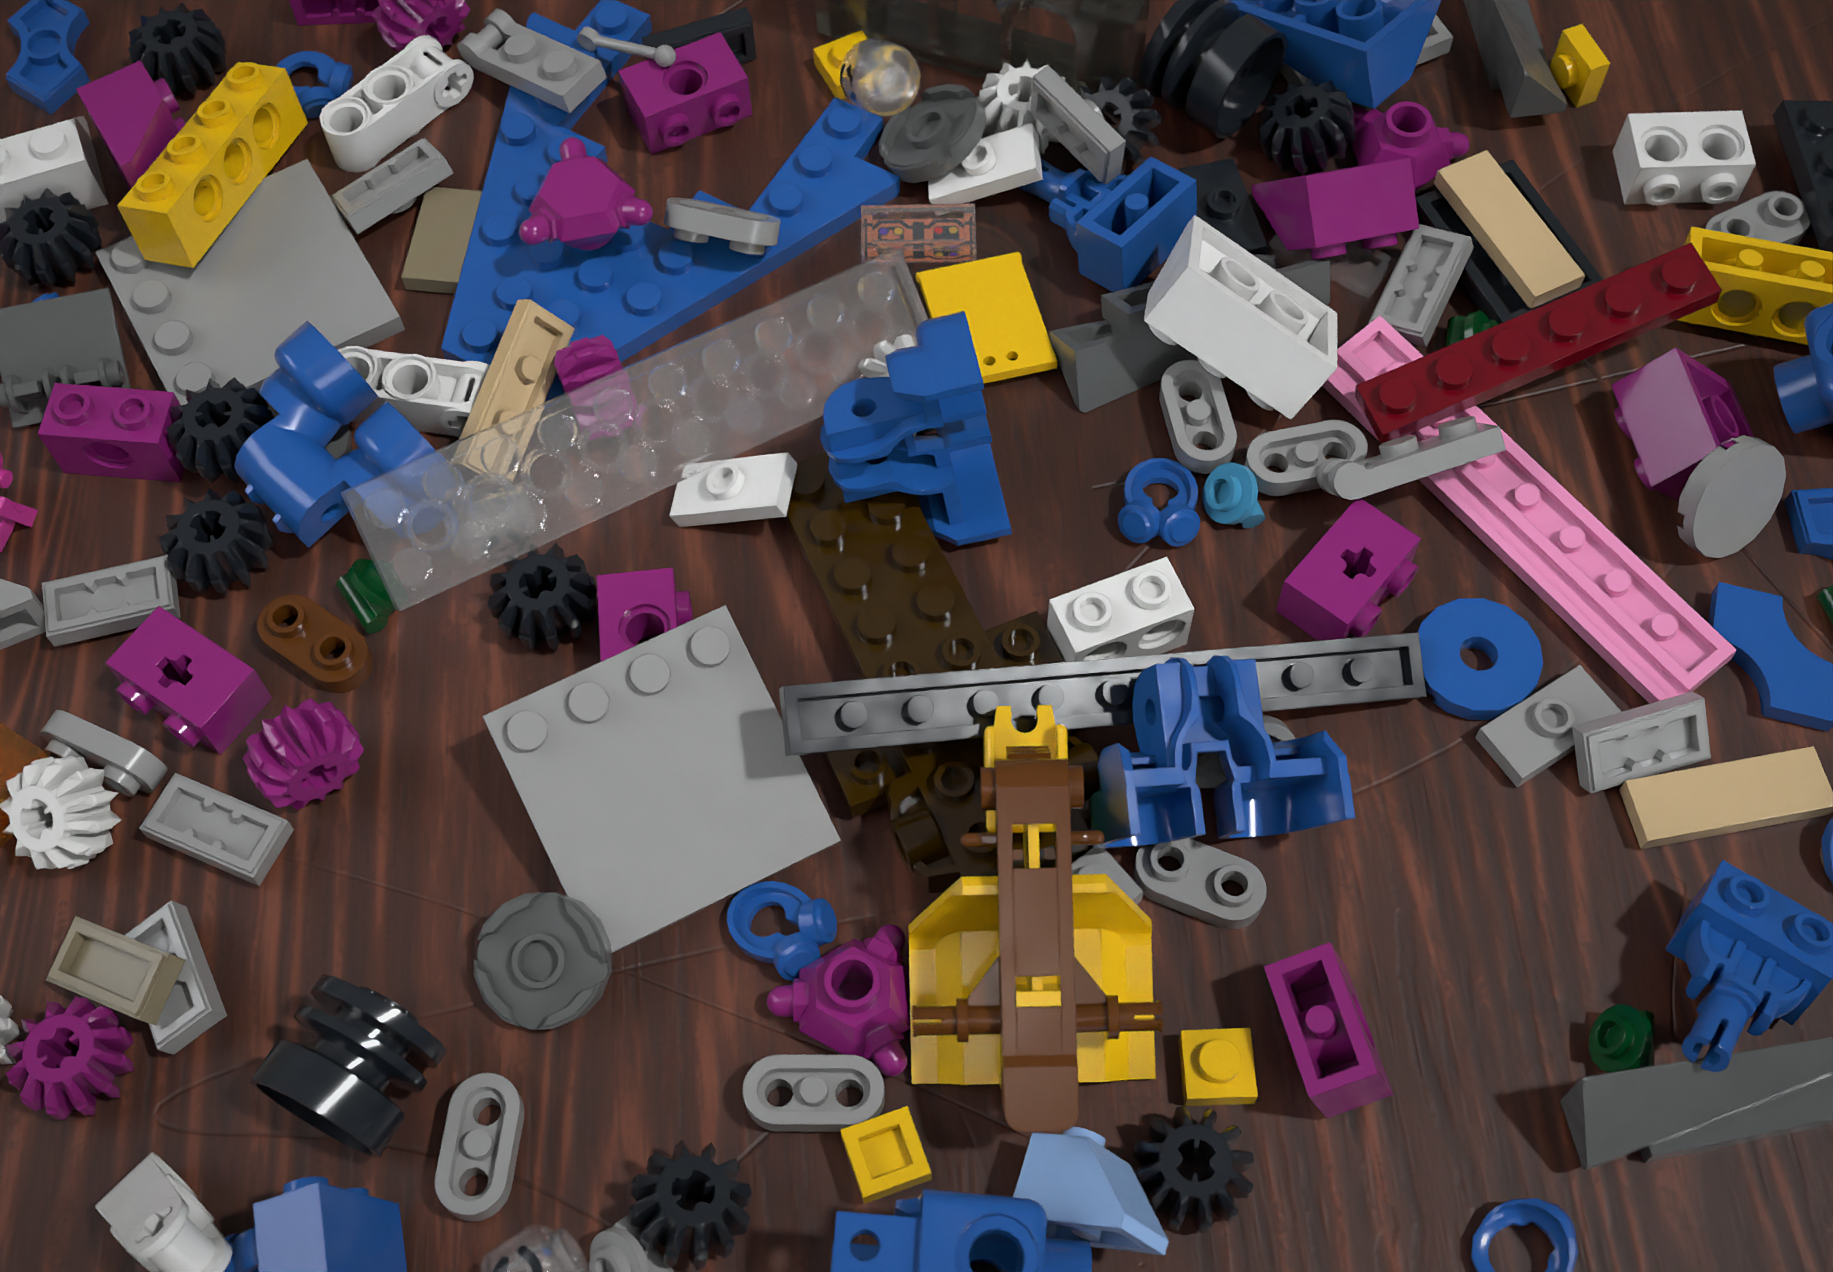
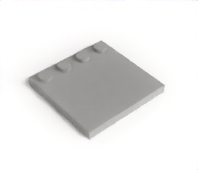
(259, 281)
(662, 779)

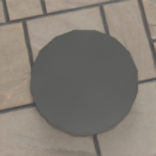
(933, 133)
(542, 960)

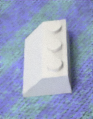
(50, 158)
(1243, 320)

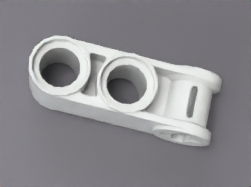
(393, 104)
(441, 387)
(163, 1221)

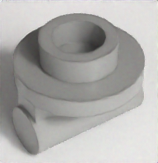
(620, 1251)

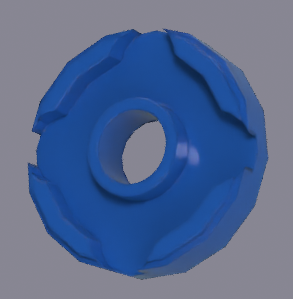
(1500, 635)

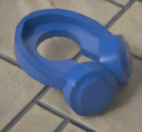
(334, 76)
(1143, 521)
(790, 952)

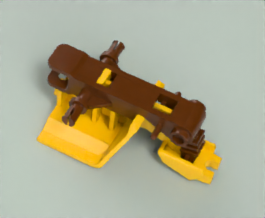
(1034, 968)

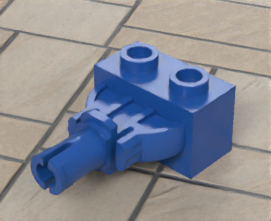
(1119, 226)
(1755, 955)
(320, 1231)

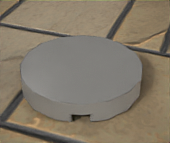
(1731, 496)

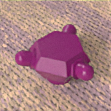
(1406, 133)
(582, 202)
(854, 999)

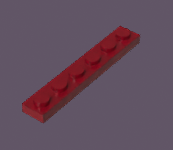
(1537, 343)

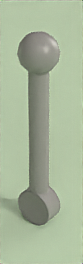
(590, 40)

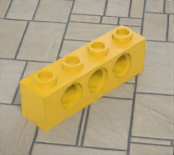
(213, 164)
(1763, 284)

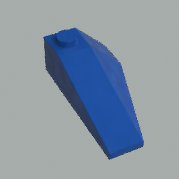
(1357, 44)

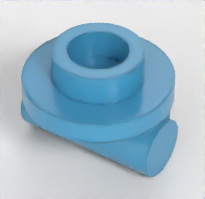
(1232, 496)

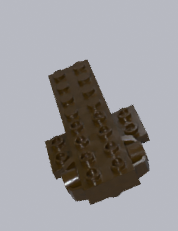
(906, 618)

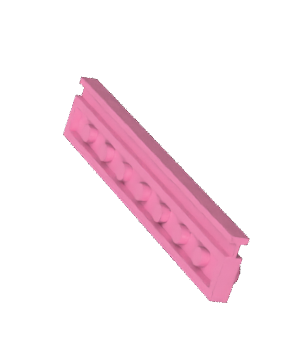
(1554, 544)

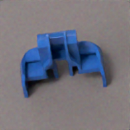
(927, 387)
(287, 456)
(1217, 710)

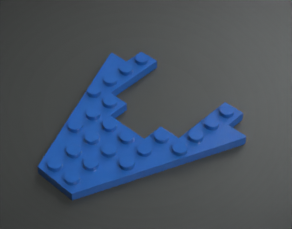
(644, 276)

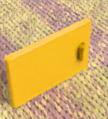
(998, 312)

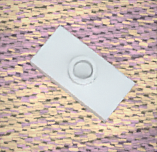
(992, 167)
(736, 491)

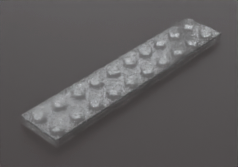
(627, 432)

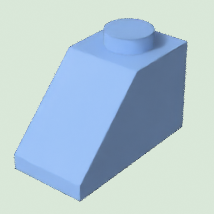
(1089, 1193)

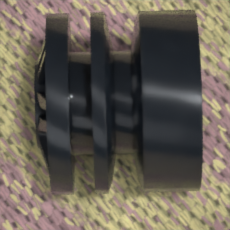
(1213, 63)
(350, 1064)

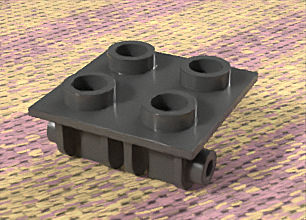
(57, 342)

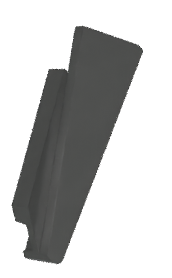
(1514, 57)
(1123, 353)
(1692, 1110)

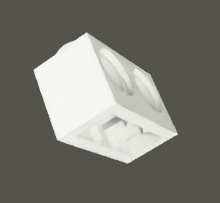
(1683, 157)
(1122, 615)

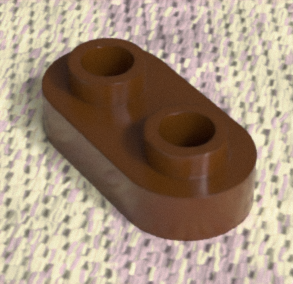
(310, 641)

